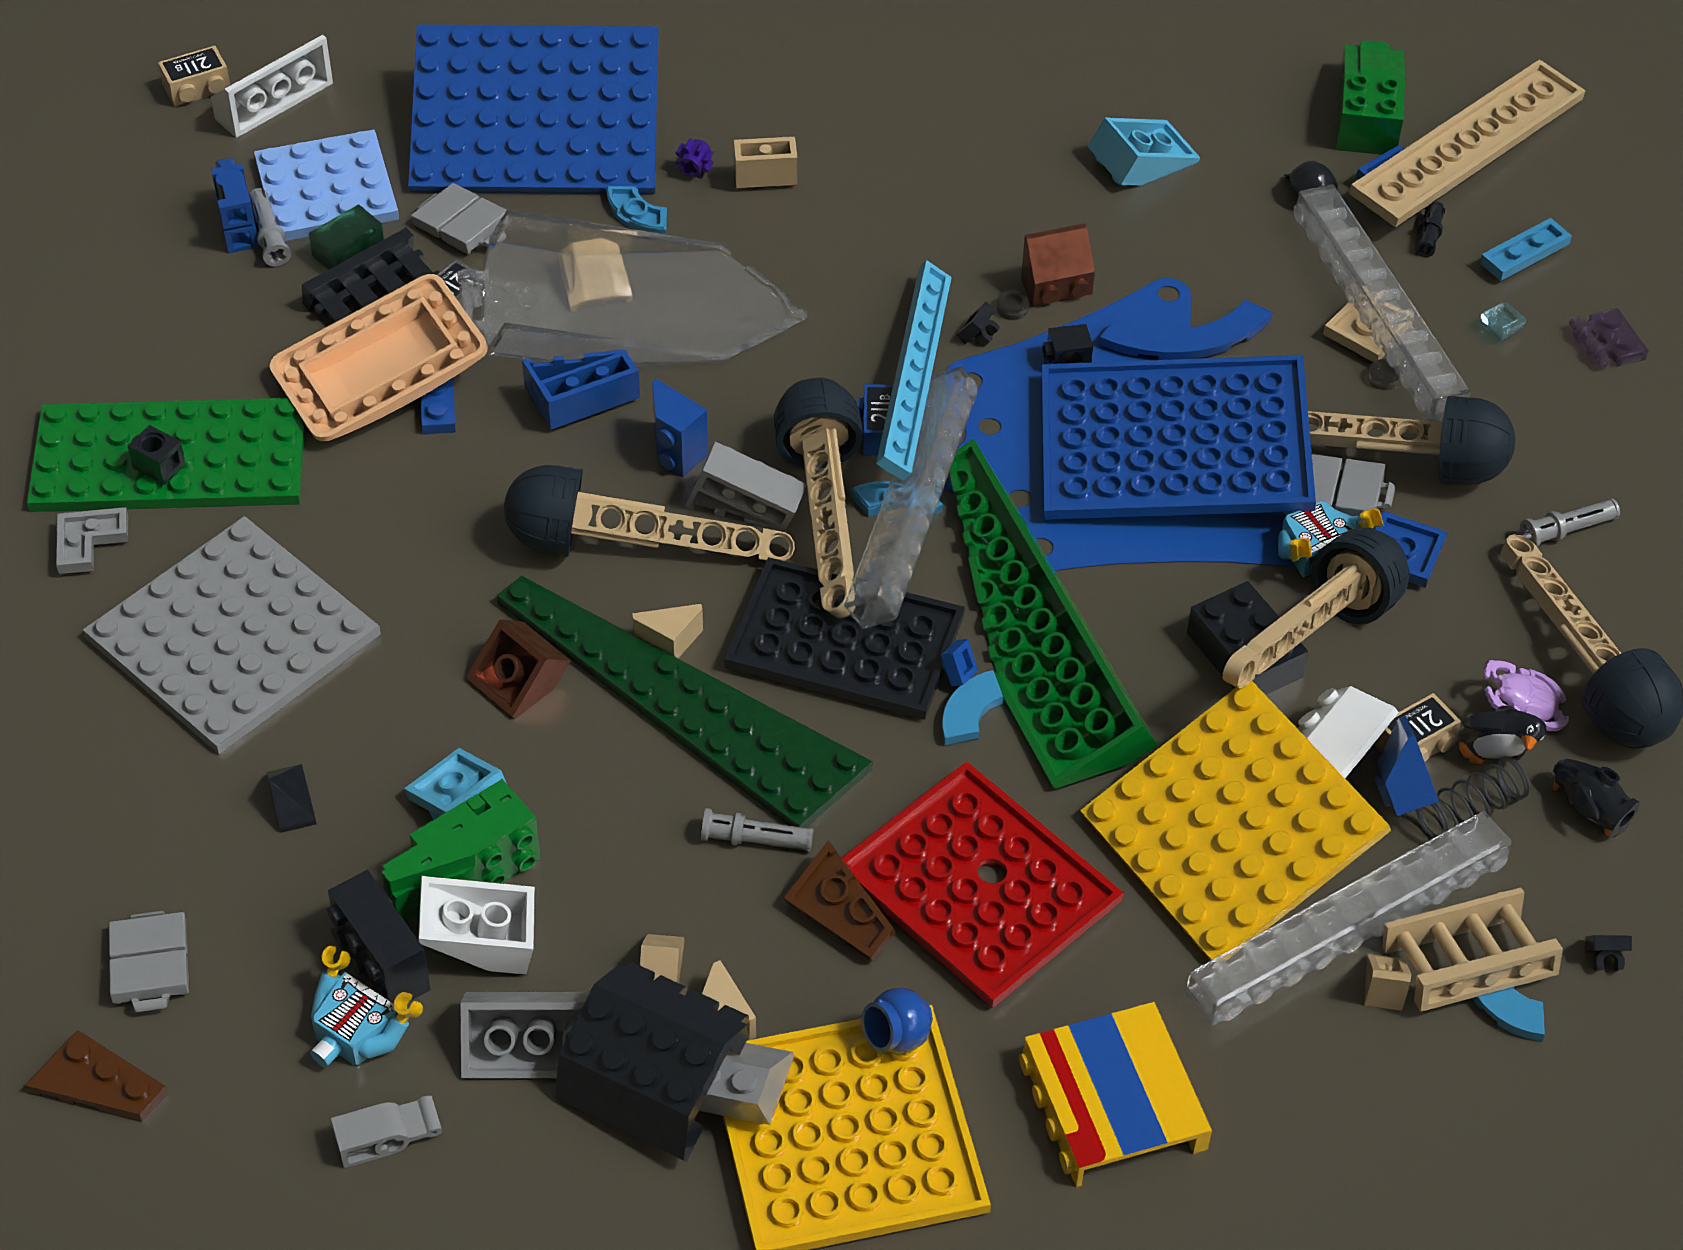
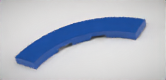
(1187, 342)

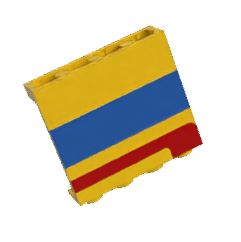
(1113, 1089)

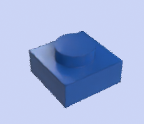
(959, 662)

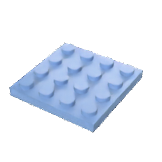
(325, 178)

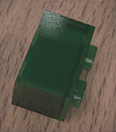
(345, 236)

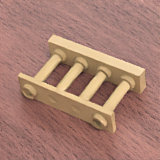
(1479, 976)

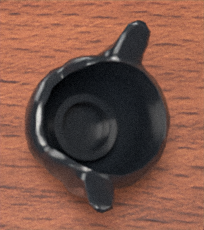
(1311, 175)

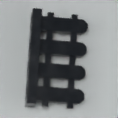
(361, 272)

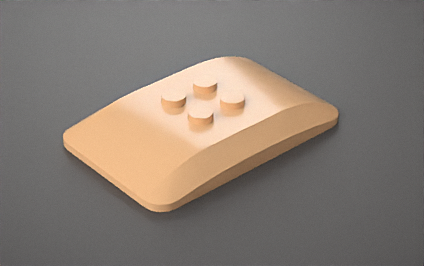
(378, 358)

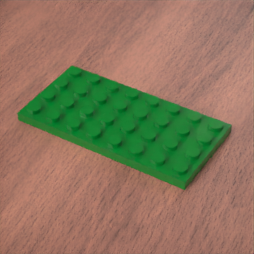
(231, 448)

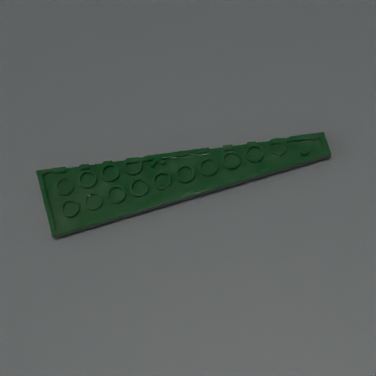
(749, 743)

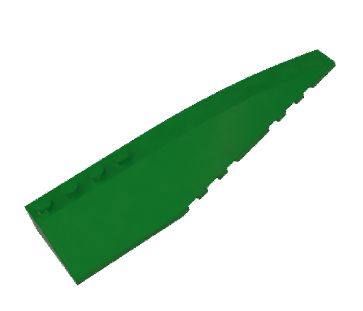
(1038, 639)

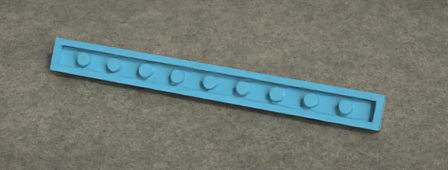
(914, 372)

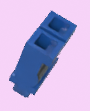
(234, 206)

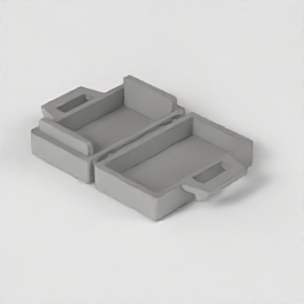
(458, 218)
(1356, 489)
(148, 959)

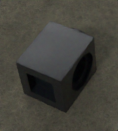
(1068, 345)
(156, 454)

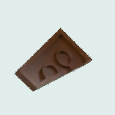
(839, 904)
(99, 1078)

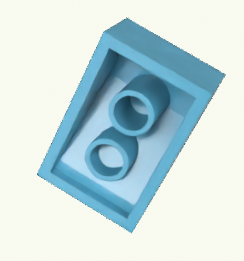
(1140, 149)

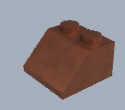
(1057, 265)
(517, 667)

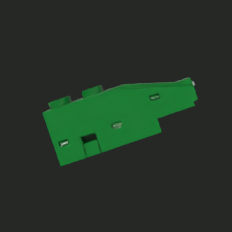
(1370, 98)
(475, 841)

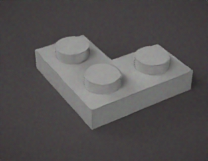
(81, 531)

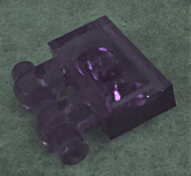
(1615, 335)

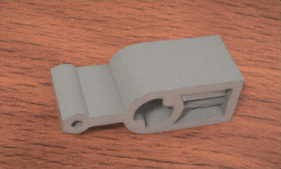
(383, 1129)

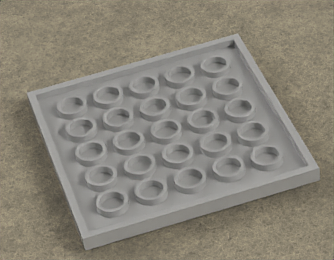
(231, 634)

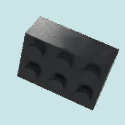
(1230, 622)
(377, 938)

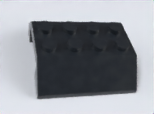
(647, 1056)

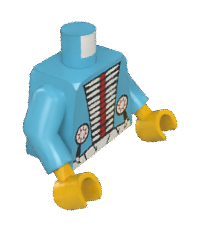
(1309, 531)
(353, 1018)

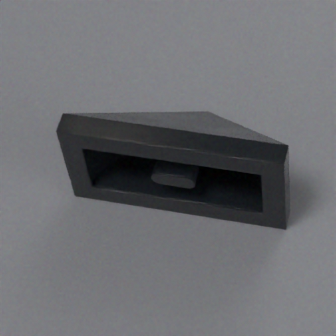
(291, 798)

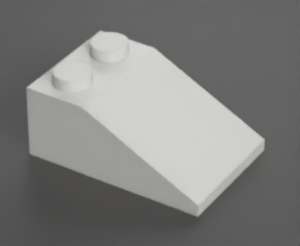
(478, 922)

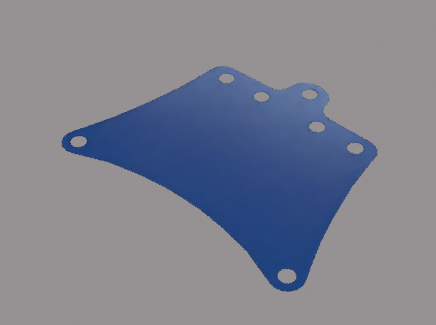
(1014, 398)

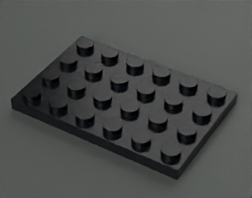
(801, 644)

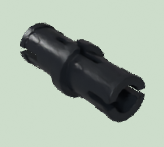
(1430, 229)

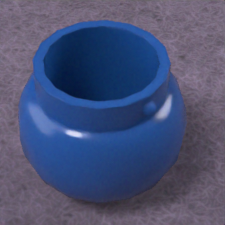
(897, 1021)

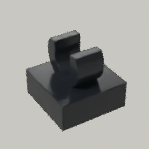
(978, 324)
(1608, 945)

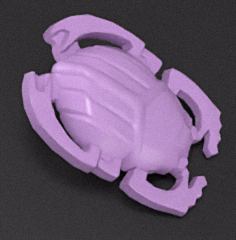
(1526, 692)

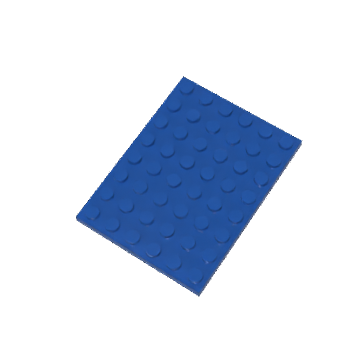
(534, 108)
(1176, 437)

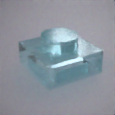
(1503, 321)

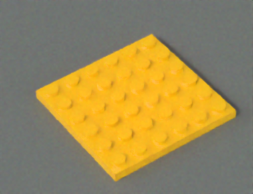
(1234, 821)
(856, 1143)

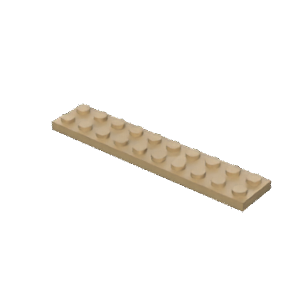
(1466, 143)

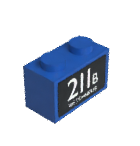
(874, 410)

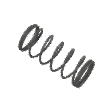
(1509, 793)

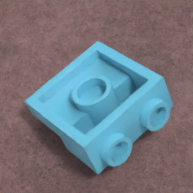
(452, 782)

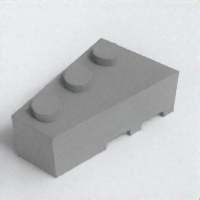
(746, 488)

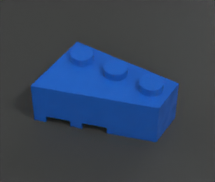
(582, 386)

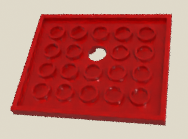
(987, 934)

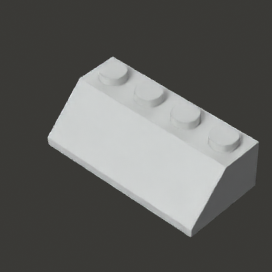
(274, 88)
(1346, 725)

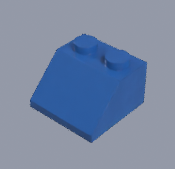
(678, 429)
(1403, 772)

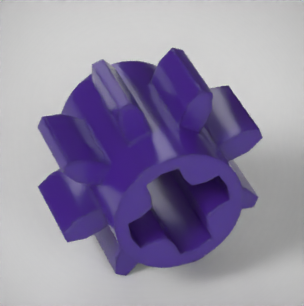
(694, 157)

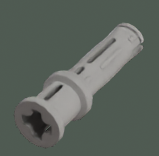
(270, 235)
(1557, 525)
(739, 829)

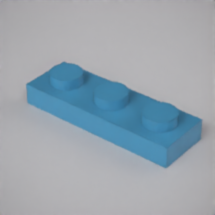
(1525, 249)

